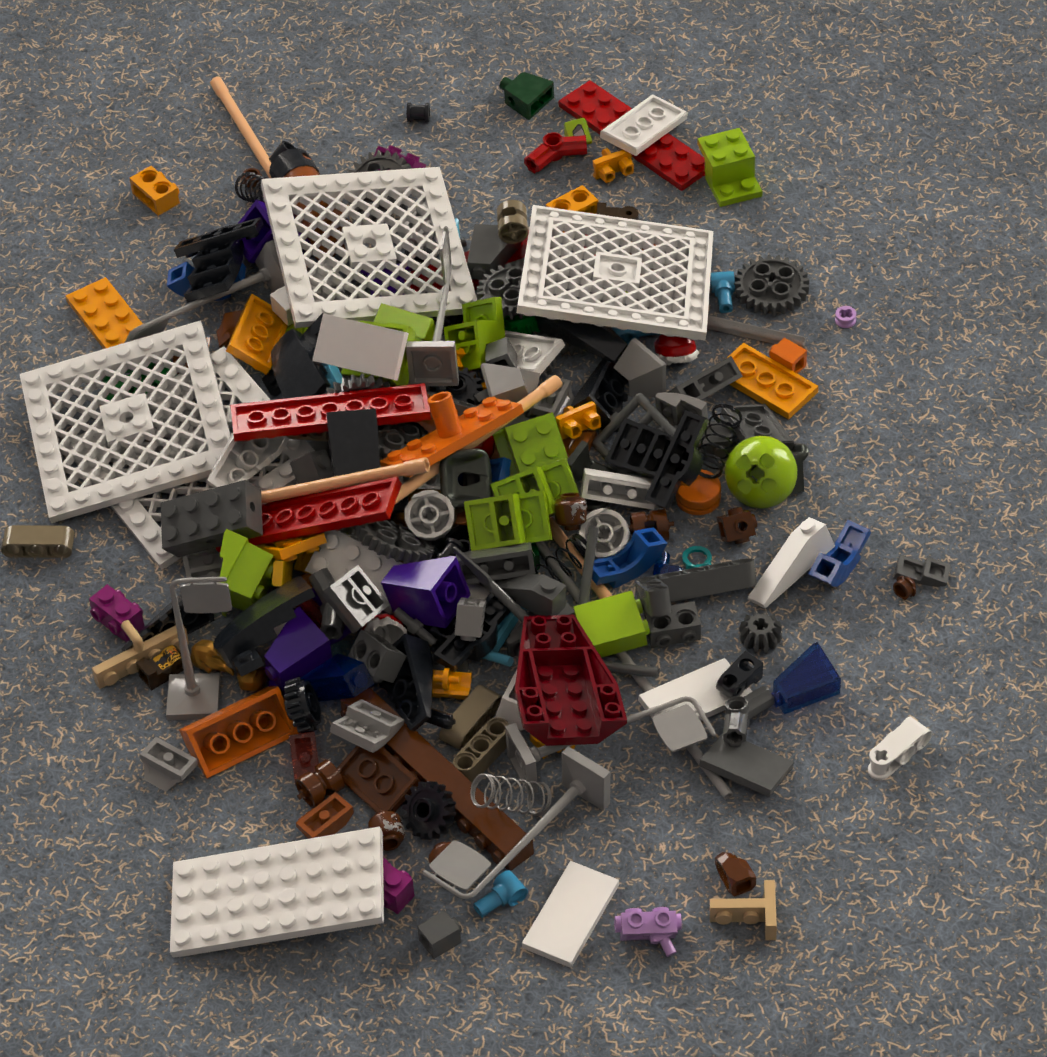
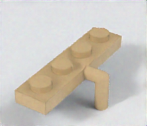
(123, 664)

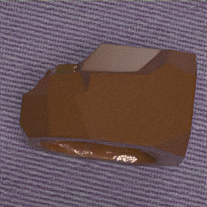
(735, 873)

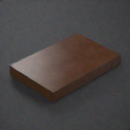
(377, 778)

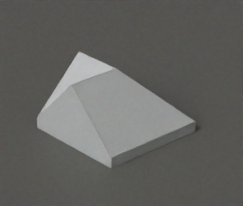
(642, 369)
(509, 382)

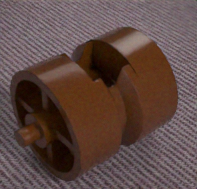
(655, 519)
(316, 785)

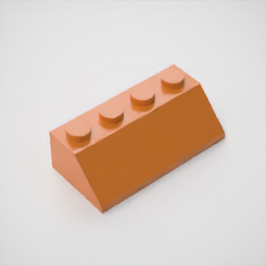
(238, 731)

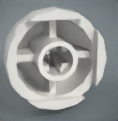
(429, 515)
(612, 532)

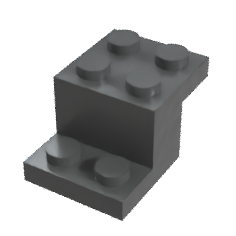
(355, 599)

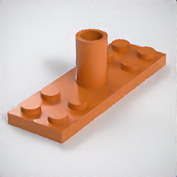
(454, 431)

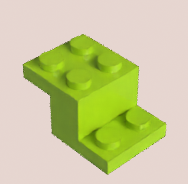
(729, 167)
(481, 326)
(553, 478)
(507, 520)

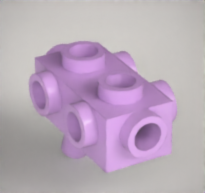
(652, 926)

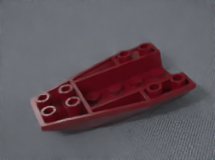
(564, 684)

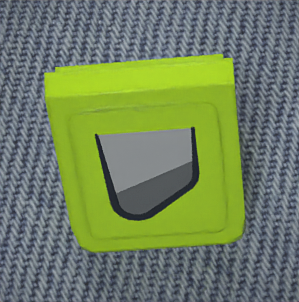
(577, 128)

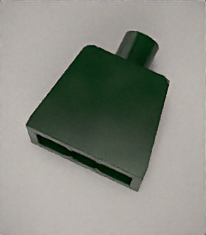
(527, 93)

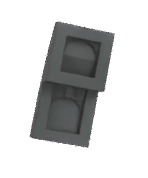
(929, 573)

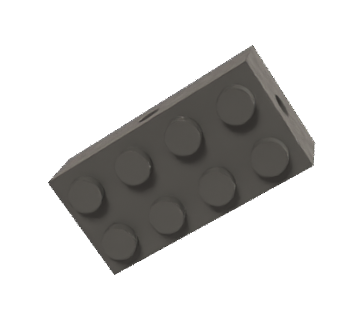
(201, 518)

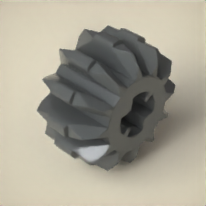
(760, 632)

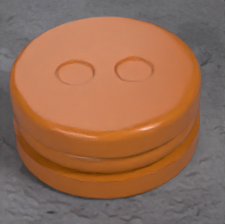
(701, 496)

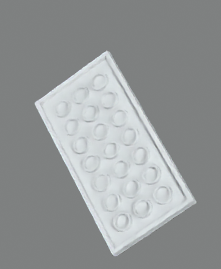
(277, 892)

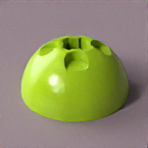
(774, 472)

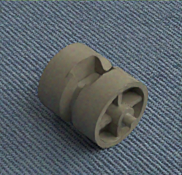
(512, 221)

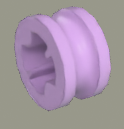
(845, 322)

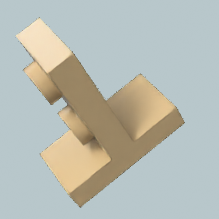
(748, 910)

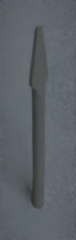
(495, 589)

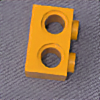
(155, 190)
(576, 200)

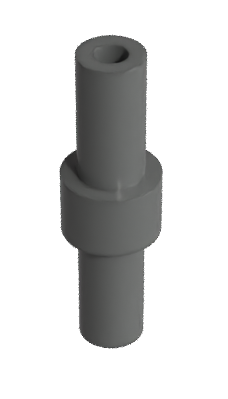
(415, 627)

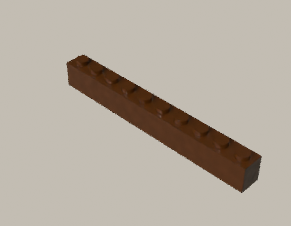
(488, 827)

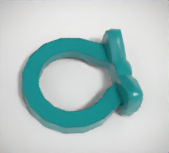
(705, 551)

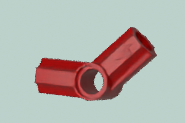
(553, 149)

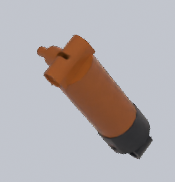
(294, 162)

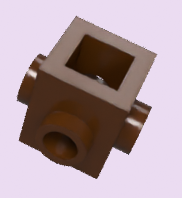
(729, 525)

